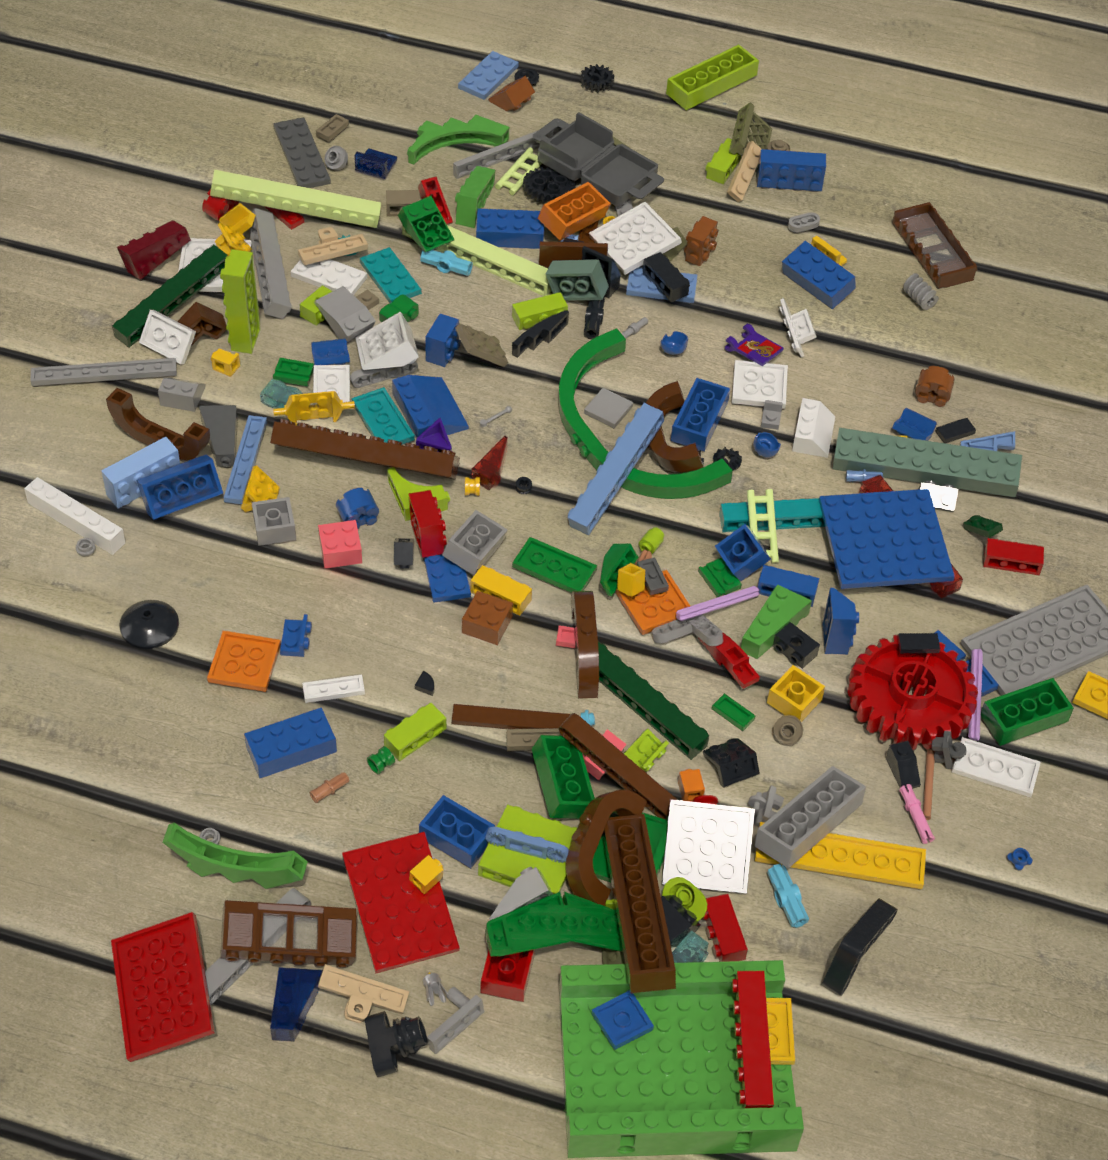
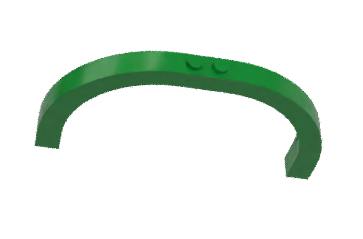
(639, 482)

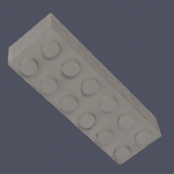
(810, 816)

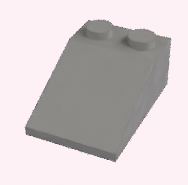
(345, 314)
(525, 890)

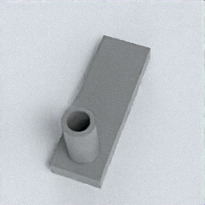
(459, 1021)

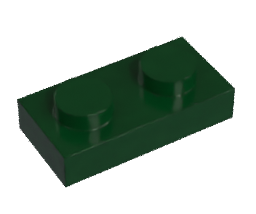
(983, 526)

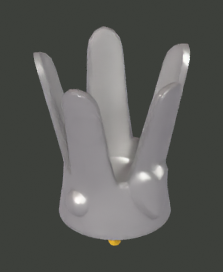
(433, 983)

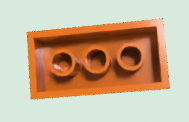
(574, 210)

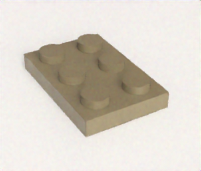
(482, 345)

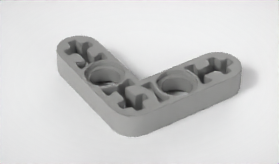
(698, 625)

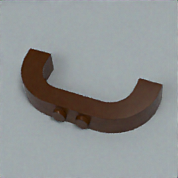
(145, 431)
(672, 458)
(587, 643)
(586, 839)

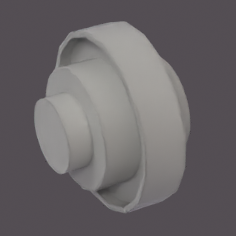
(336, 158)

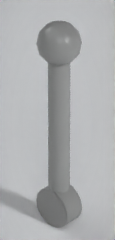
(483, 423)

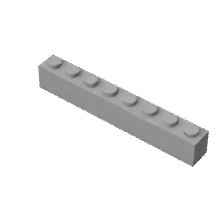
(269, 265)

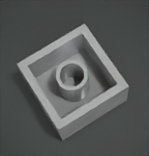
(273, 521)

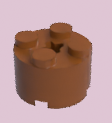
(934, 386)

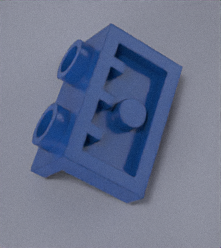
(295, 637)

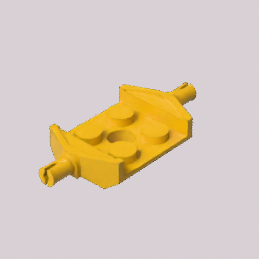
(327, 406)

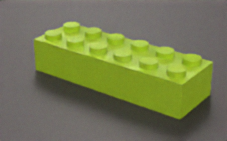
(712, 77)
(240, 301)

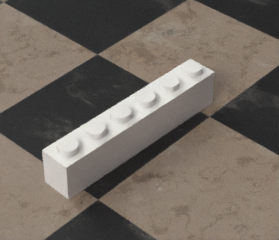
(75, 515)

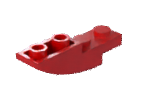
(734, 660)

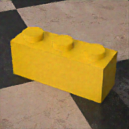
(503, 587)

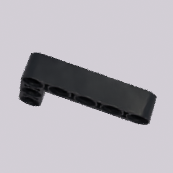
(856, 944)

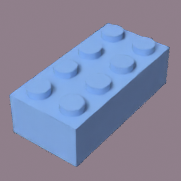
(121, 476)

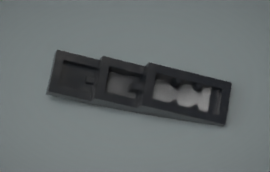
(542, 331)

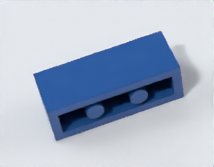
(799, 583)

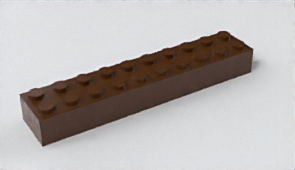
(366, 450)
(638, 905)

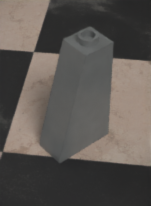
(222, 422)

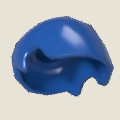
(674, 344)
(766, 445)

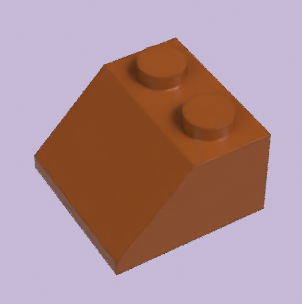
(513, 94)

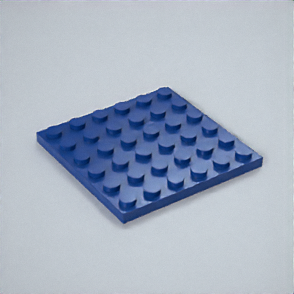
(885, 538)

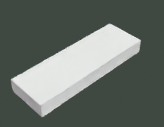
(333, 688)

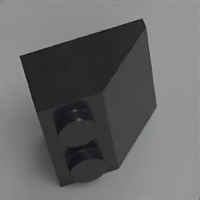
(678, 919)

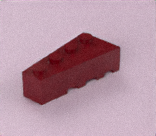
(153, 248)

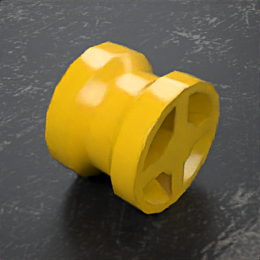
(472, 486)

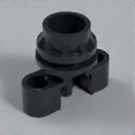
(386, 1041)

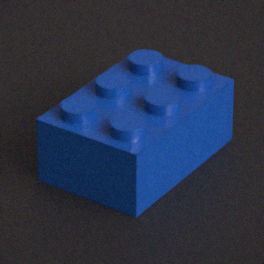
(456, 831)

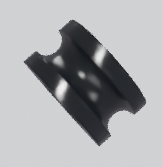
(524, 481)

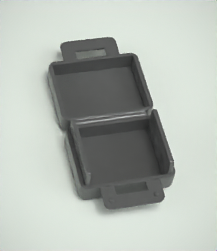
(588, 152)

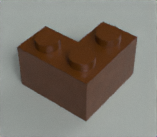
(203, 321)

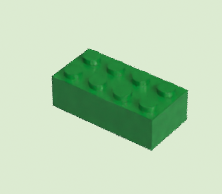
(1026, 711)
(562, 777)

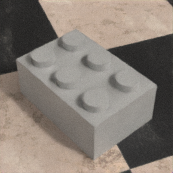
(474, 542)

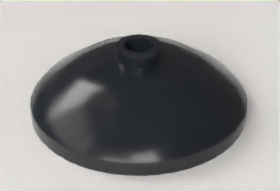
(152, 630)

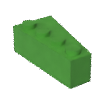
(473, 195)
(779, 610)

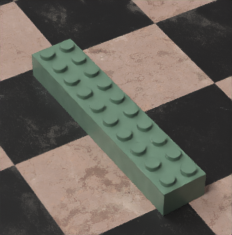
(928, 461)

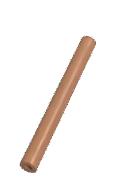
(928, 790)

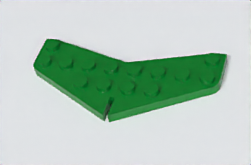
(553, 923)

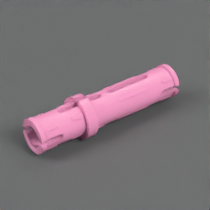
(913, 806)

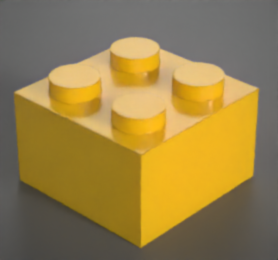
(796, 693)

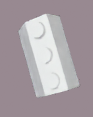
(814, 429)

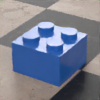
(442, 340)
(742, 552)

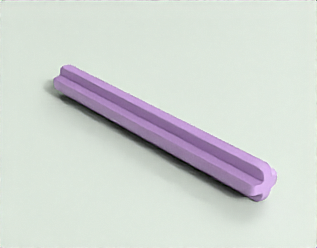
(717, 603)
(976, 669)

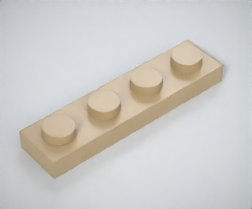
(744, 171)

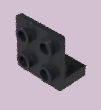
(733, 761)

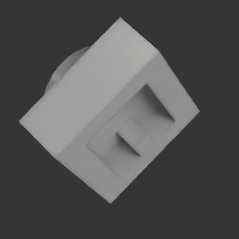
(771, 414)

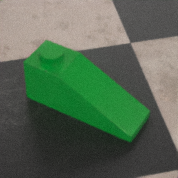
(616, 558)

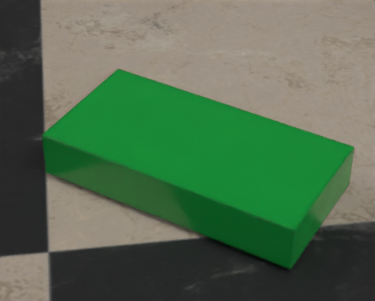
(733, 712)

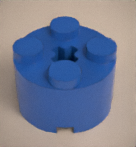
(358, 506)

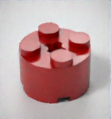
(217, 206)

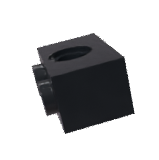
(796, 645)

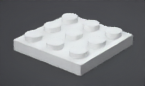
(759, 383)

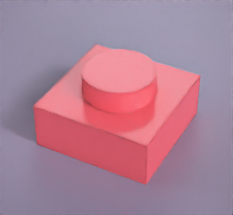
(566, 637)

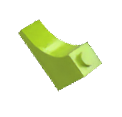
(402, 487)

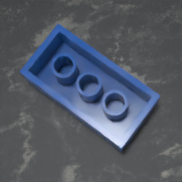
(791, 170)
(510, 228)
(818, 274)
(700, 414)
(179, 486)
(290, 742)

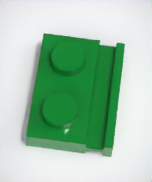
(293, 371)
(719, 577)

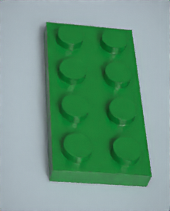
(554, 566)

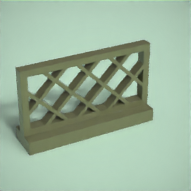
(742, 130)

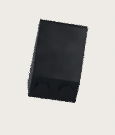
(608, 266)

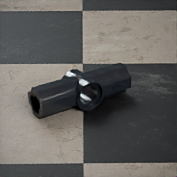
(594, 318)

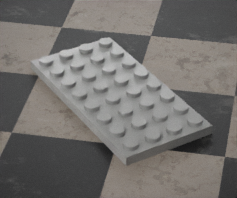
(1044, 640)

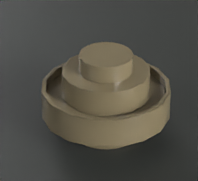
(778, 145)
(788, 729)

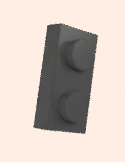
(654, 577)

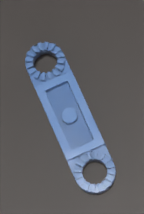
(527, 844)

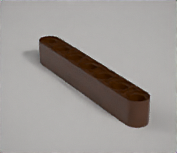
(616, 764)

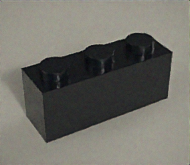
(666, 277)

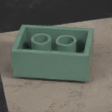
(577, 279)

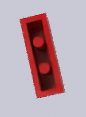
(1013, 556)
(724, 929)

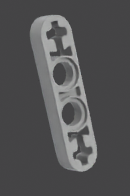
(360, 379)

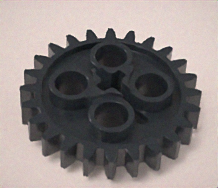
(546, 184)

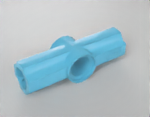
(447, 262)
(788, 896)

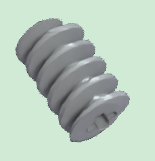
(920, 291)

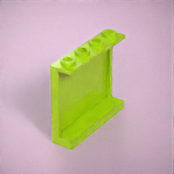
(505, 865)

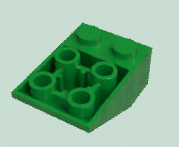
(425, 224)

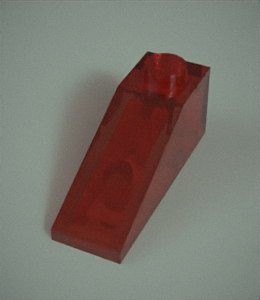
(491, 465)

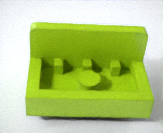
(646, 749)

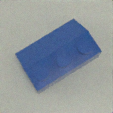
(839, 623)

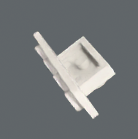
(800, 327)

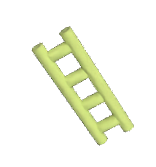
(512, 171)
(770, 517)

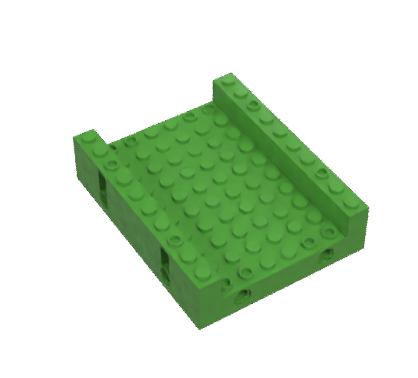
(676, 1083)

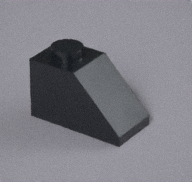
(403, 552)
(903, 764)

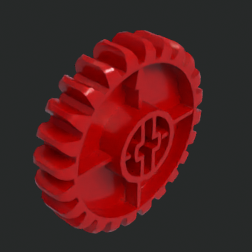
(905, 717)

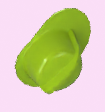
(689, 894)

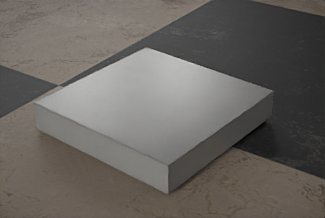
(608, 408)

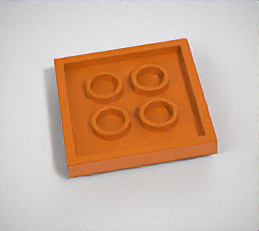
(654, 610)
(244, 661)

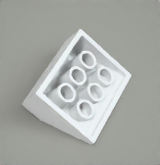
(387, 344)

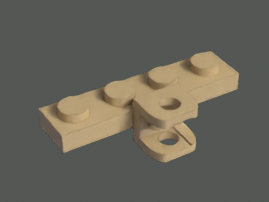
(332, 247)
(362, 993)

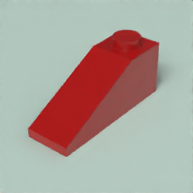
(431, 187)

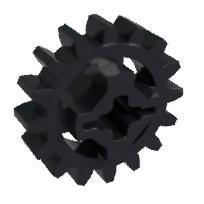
(597, 77)

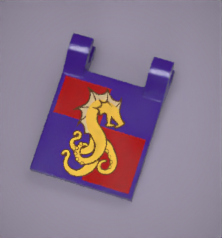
(754, 346)

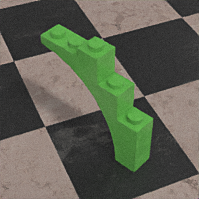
(477, 130)
(236, 865)

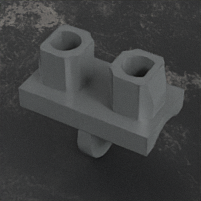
(946, 750)

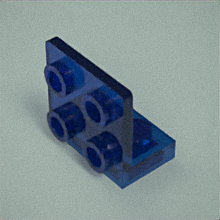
(374, 163)

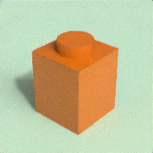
(690, 784)

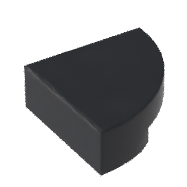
(425, 684)

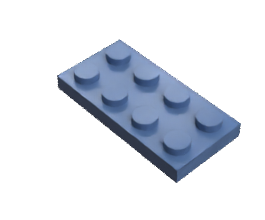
(488, 75)
(642, 286)

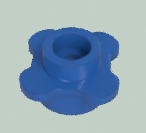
(1022, 854)

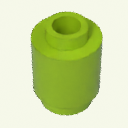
(651, 540)

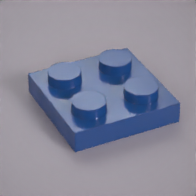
(622, 1019)

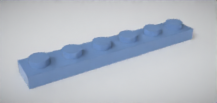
(245, 459)

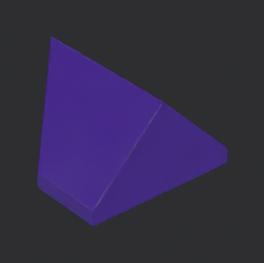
(435, 437)

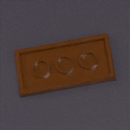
(566, 251)

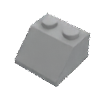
(180, 393)

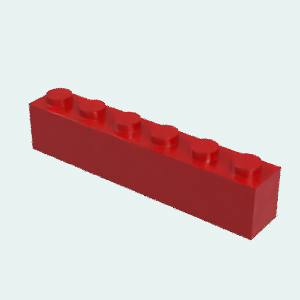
(753, 1040)

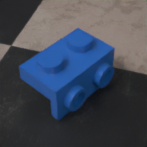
(330, 352)
(914, 425)

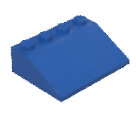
(425, 401)

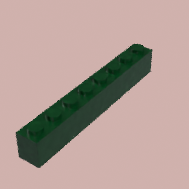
(171, 294)
(650, 704)

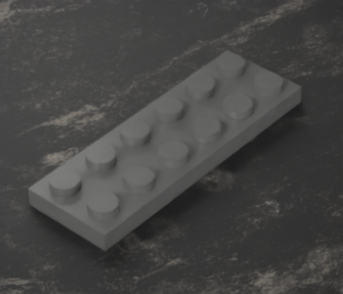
(301, 153)

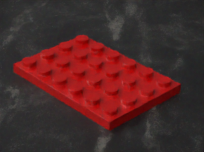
(395, 916)
(161, 987)

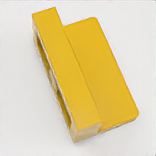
(238, 218)

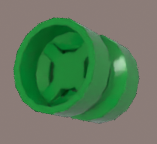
(380, 760)

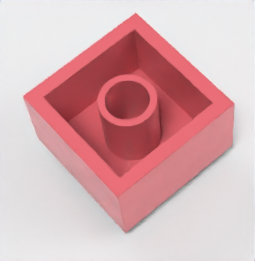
(340, 544)

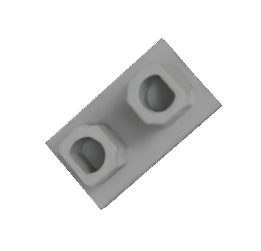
(764, 803)

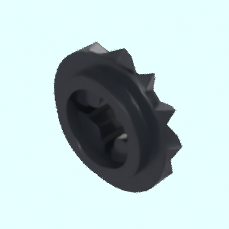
(533, 76)
(735, 458)

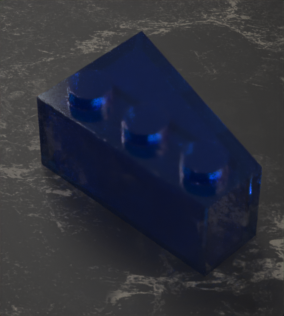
(292, 1001)

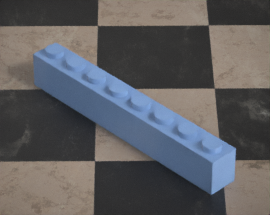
(615, 469)

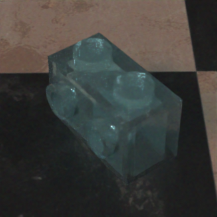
(691, 949)

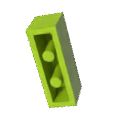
(722, 163)
(535, 310)
(415, 731)

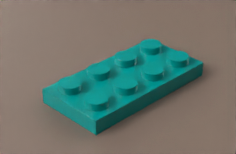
(390, 275)
(383, 416)

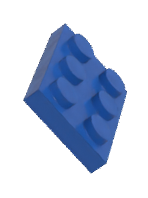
(446, 579)

